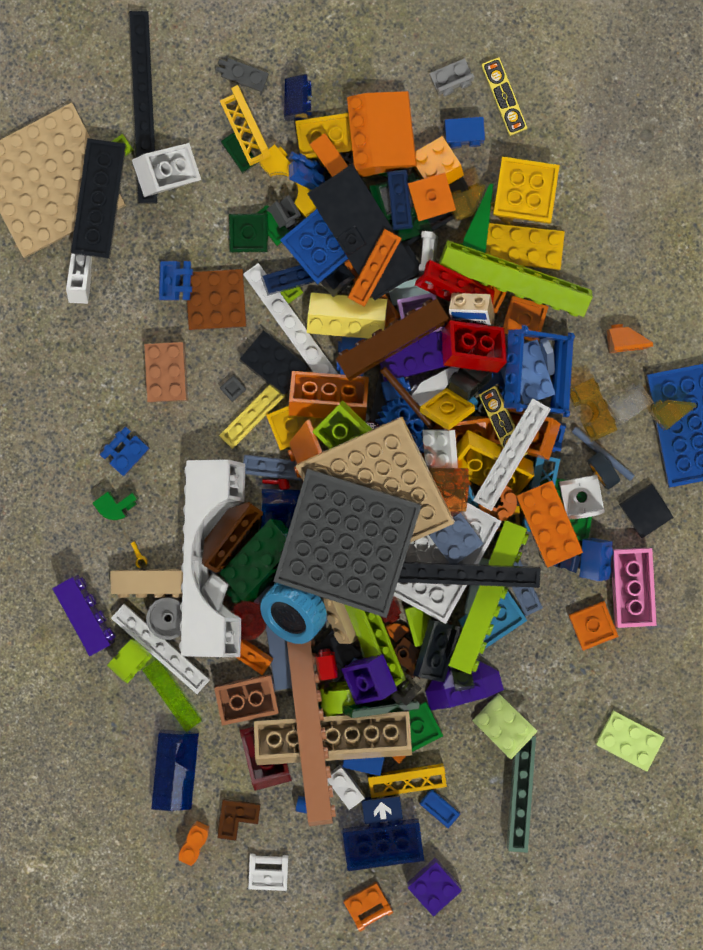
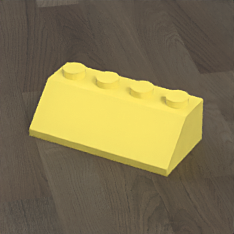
(344, 316)

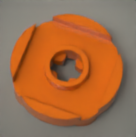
(507, 508)

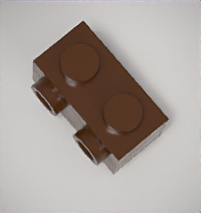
(407, 655)

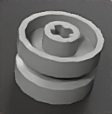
(158, 621)

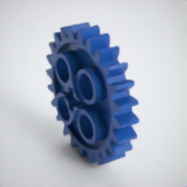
(400, 408)

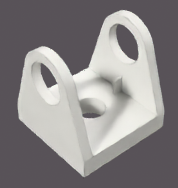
(593, 504)

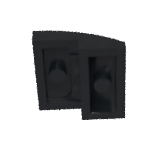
(646, 510)

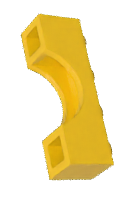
(279, 165)

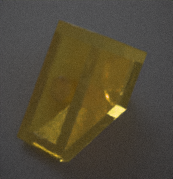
(670, 411)

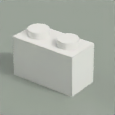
(346, 787)

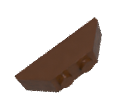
(231, 535)

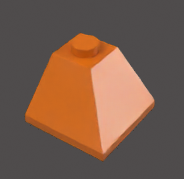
(626, 339)

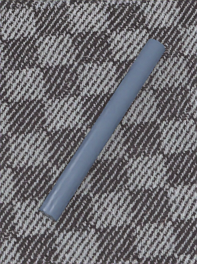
(595, 447)

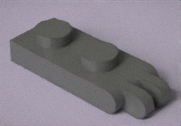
(243, 74)

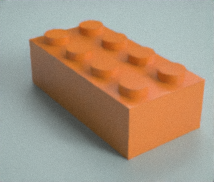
(549, 524)

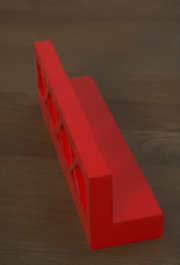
(447, 279)

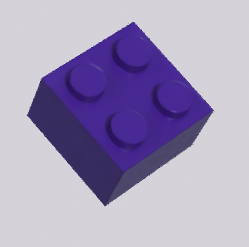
(369, 679)
(434, 886)

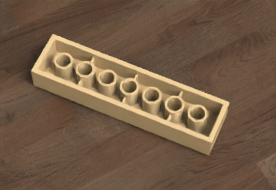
(346, 738)

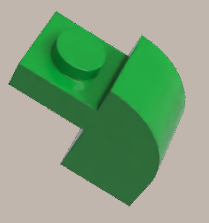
(111, 509)

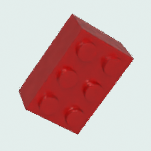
(473, 346)

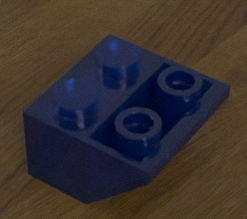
(296, 98)

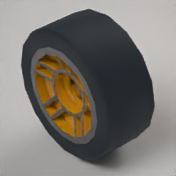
(602, 467)

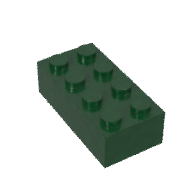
(257, 561)

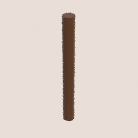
(406, 396)

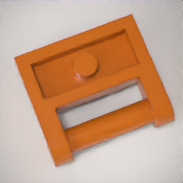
(365, 900)

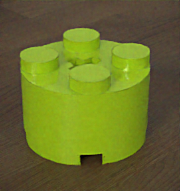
(129, 660)
(335, 698)

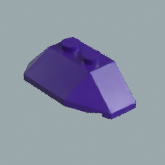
(443, 694)

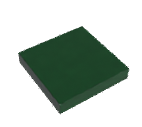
(248, 232)

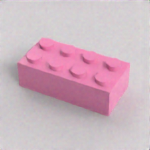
(633, 587)

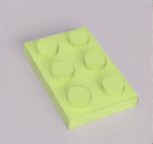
(504, 726)
(630, 740)

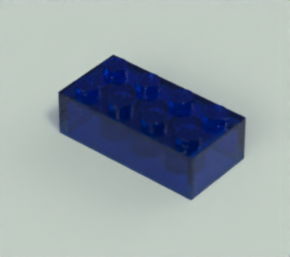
(383, 844)

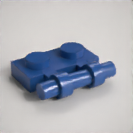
(307, 177)
(170, 280)
(128, 455)

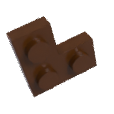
(234, 812)

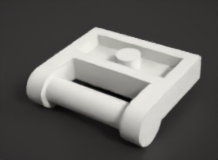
(429, 248)
(268, 878)

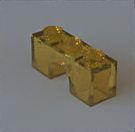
(601, 422)

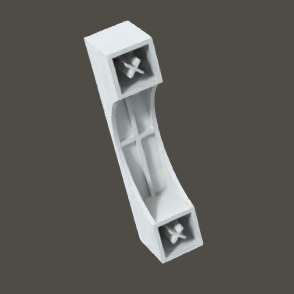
(209, 493)

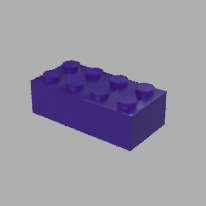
(417, 358)
(84, 615)

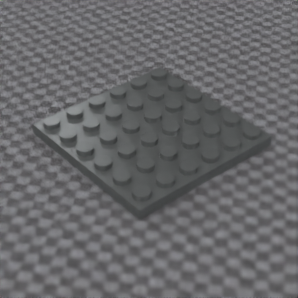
(347, 542)

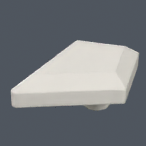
(215, 591)

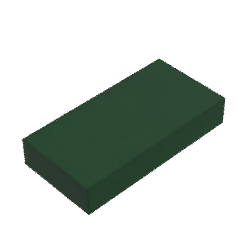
(235, 151)

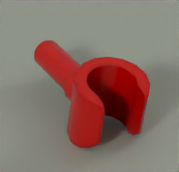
(283, 483)

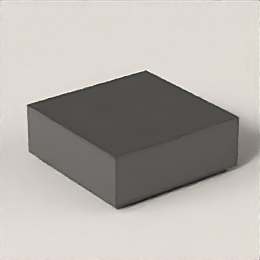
(233, 388)

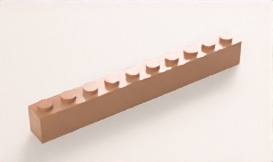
(311, 734)

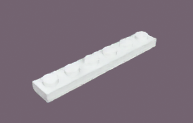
(512, 454)
(160, 649)

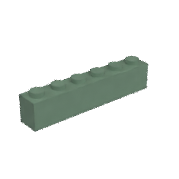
(521, 798)

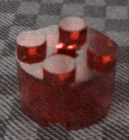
(257, 626)

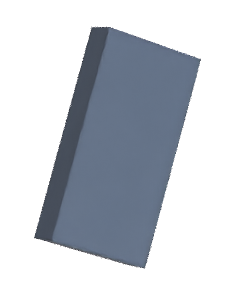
(548, 355)

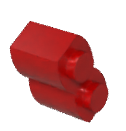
(326, 664)

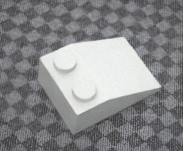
(166, 169)

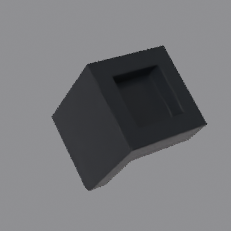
(338, 280)

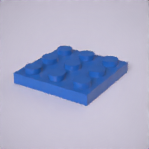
(314, 247)

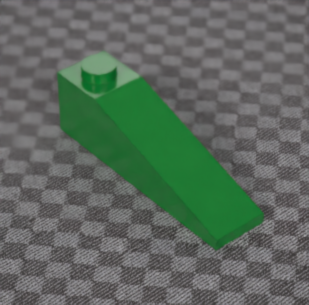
(478, 231)

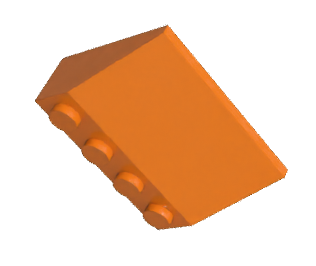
(381, 132)

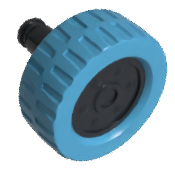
(293, 613)

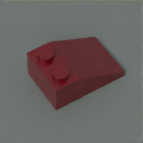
(262, 775)

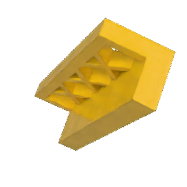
(249, 120)
(407, 775)

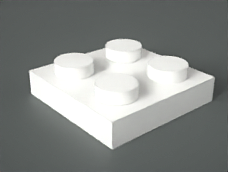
(440, 448)

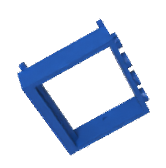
(560, 380)

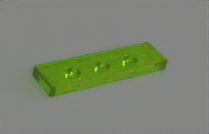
(172, 695)

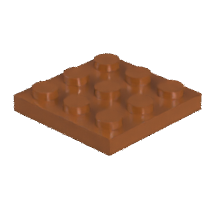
(217, 300)

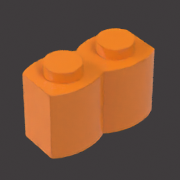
(195, 840)

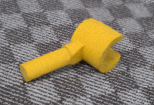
(138, 554)

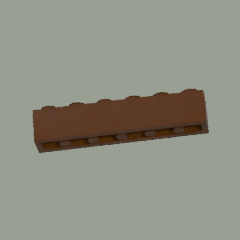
(392, 339)

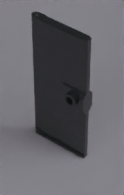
(358, 225)

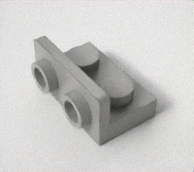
(452, 77)

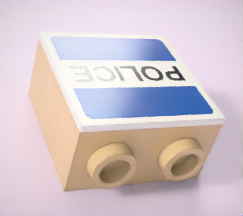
(472, 308)

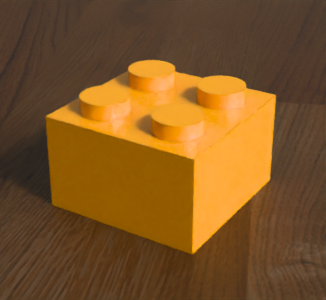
(437, 159)

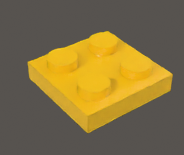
(447, 408)

